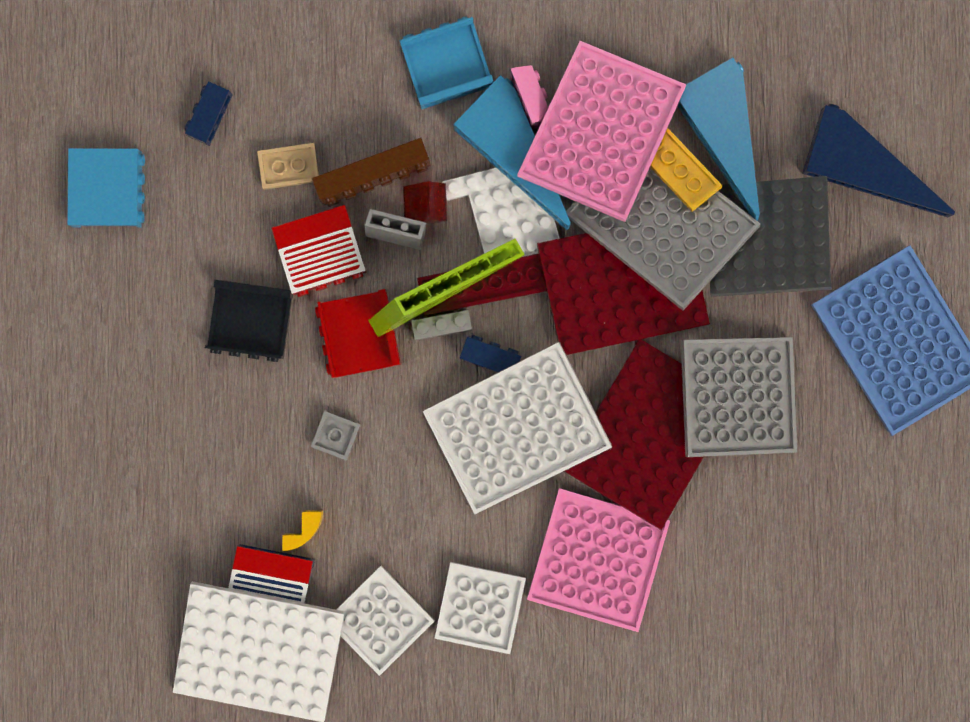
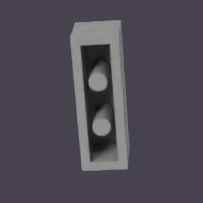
(395, 229)
(441, 325)

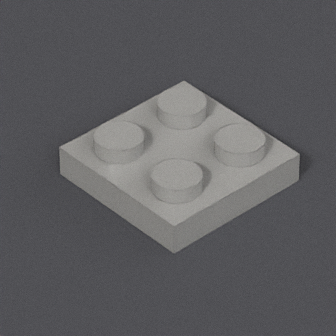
(335, 435)

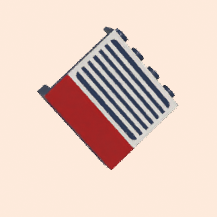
(271, 573)

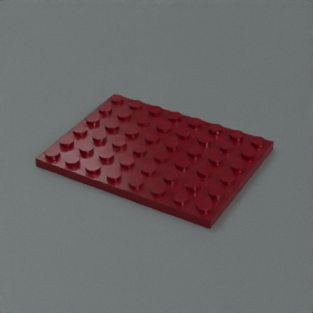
(603, 301)
(647, 435)

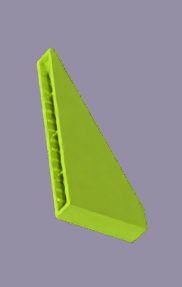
(443, 287)

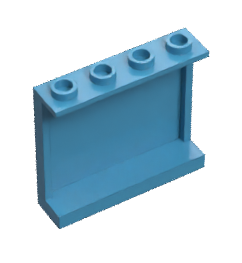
(446, 62)
(105, 187)

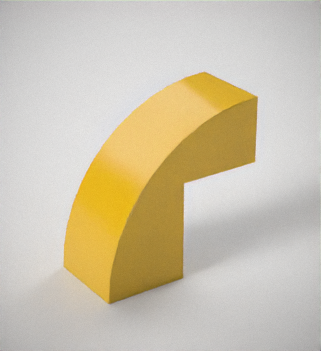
(310, 524)

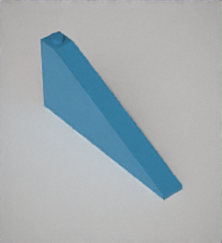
(719, 116)
(503, 136)

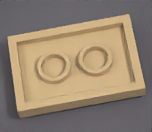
(288, 166)

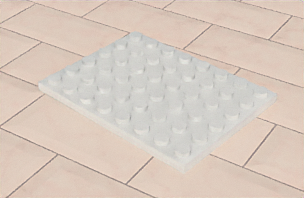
(517, 428)
(258, 651)

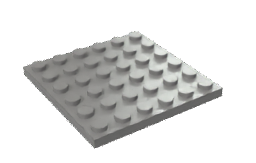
(738, 396)

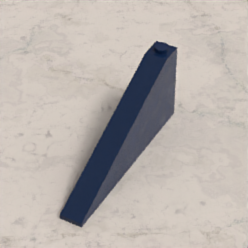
(860, 162)

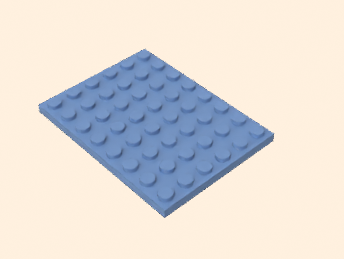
(898, 339)

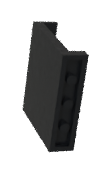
(249, 320)

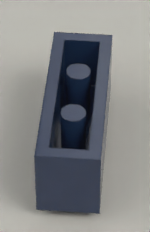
(208, 113)
(488, 355)

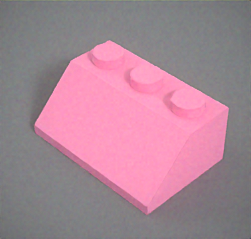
(530, 94)

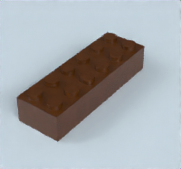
(371, 172)

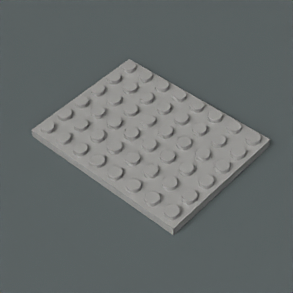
(667, 241)

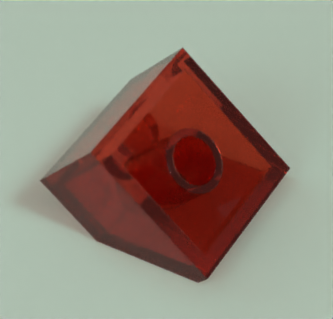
(425, 202)

